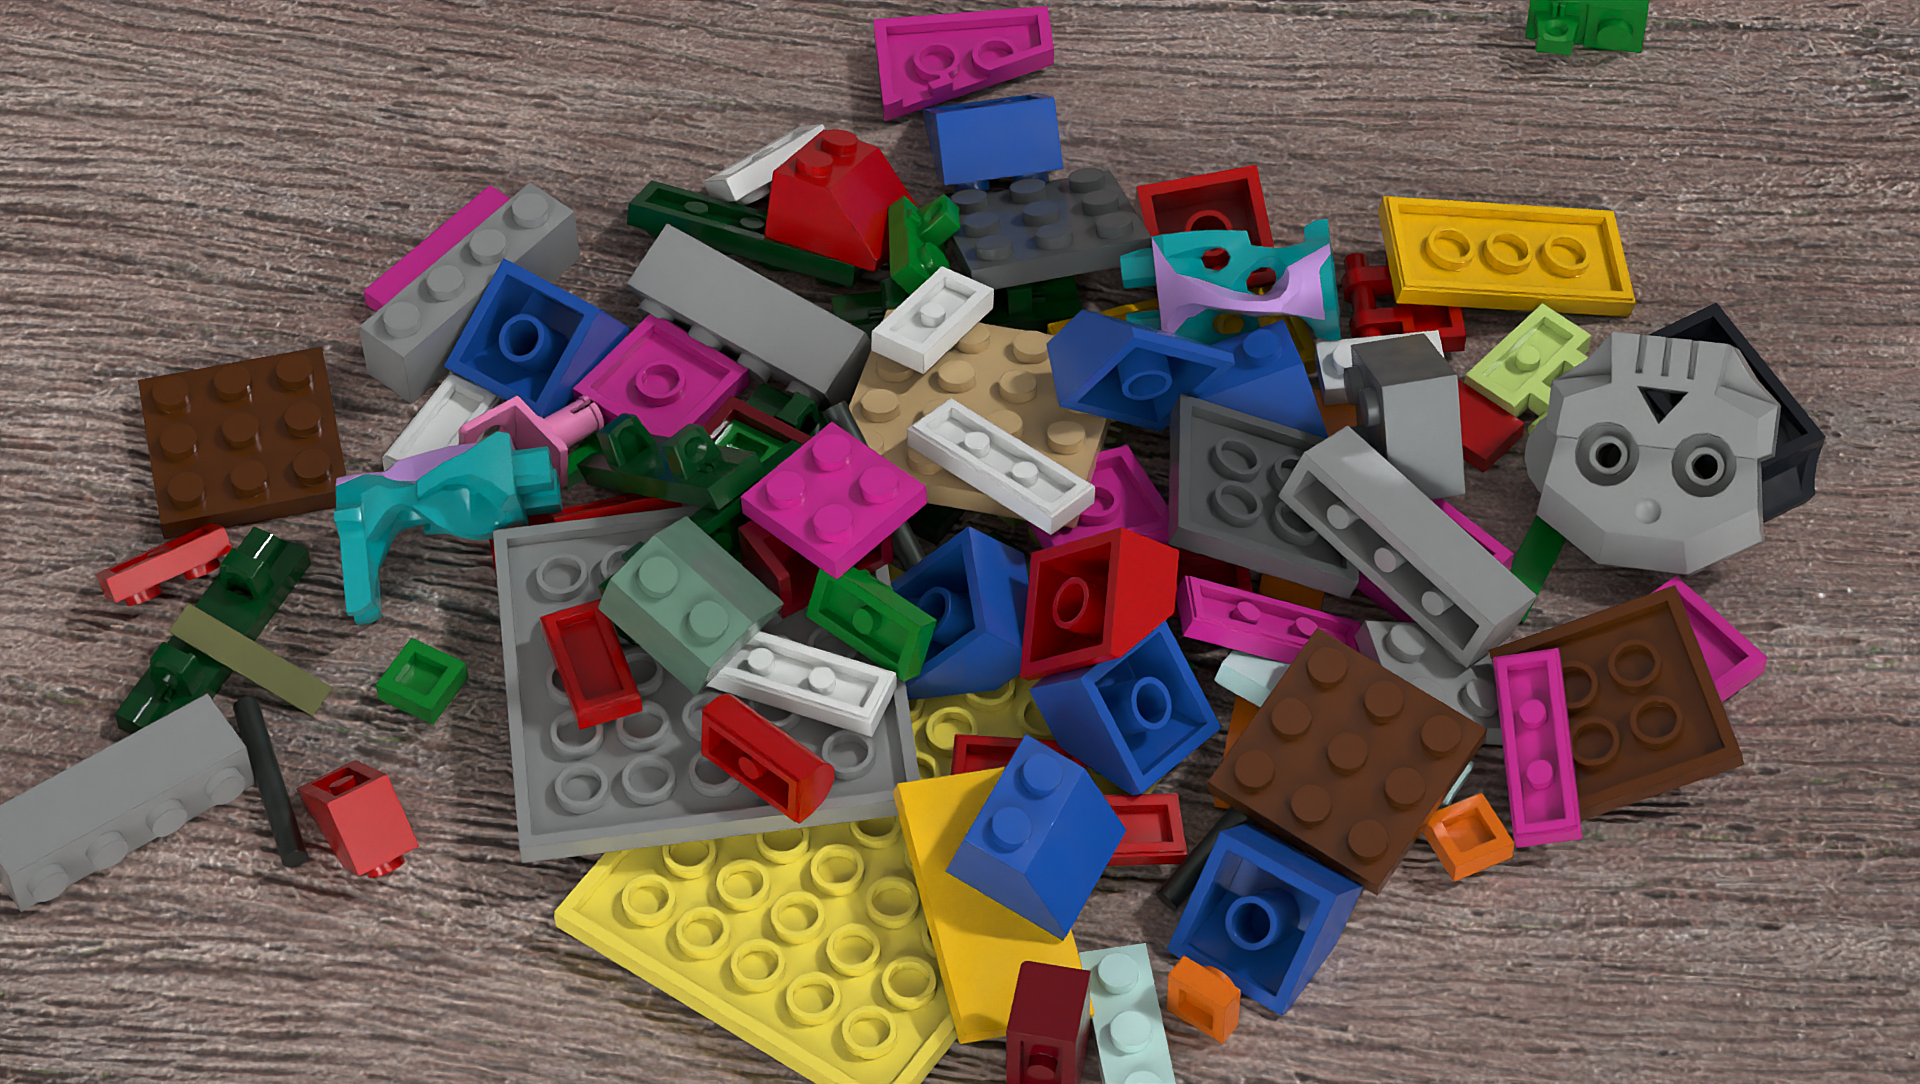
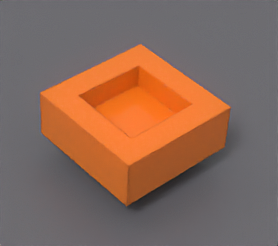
(1468, 837)
(1203, 998)

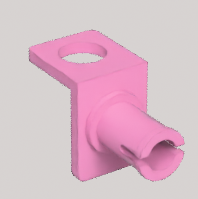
(532, 431)

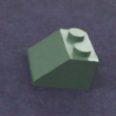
(688, 603)

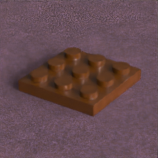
(242, 441)
(1637, 702)
(1347, 761)

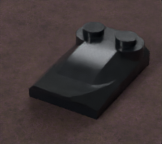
(1788, 476)

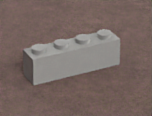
(750, 319)
(419, 327)
(1407, 546)
(119, 801)

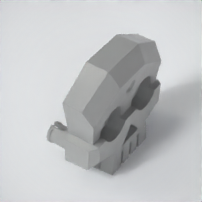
(1652, 504)

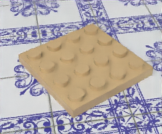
(995, 374)

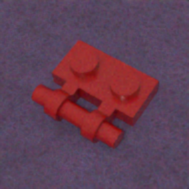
(1364, 284)

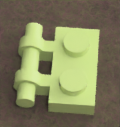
(1526, 361)

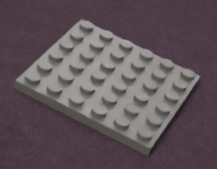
(645, 773)

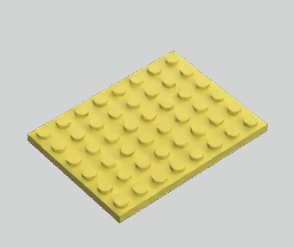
(804, 932)

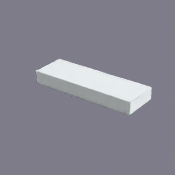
(1001, 466)
(809, 682)

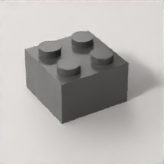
(1409, 410)

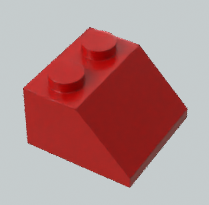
(835, 200)
(1210, 202)
(1095, 600)

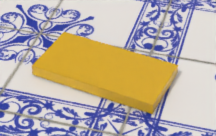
(1505, 256)
(972, 935)

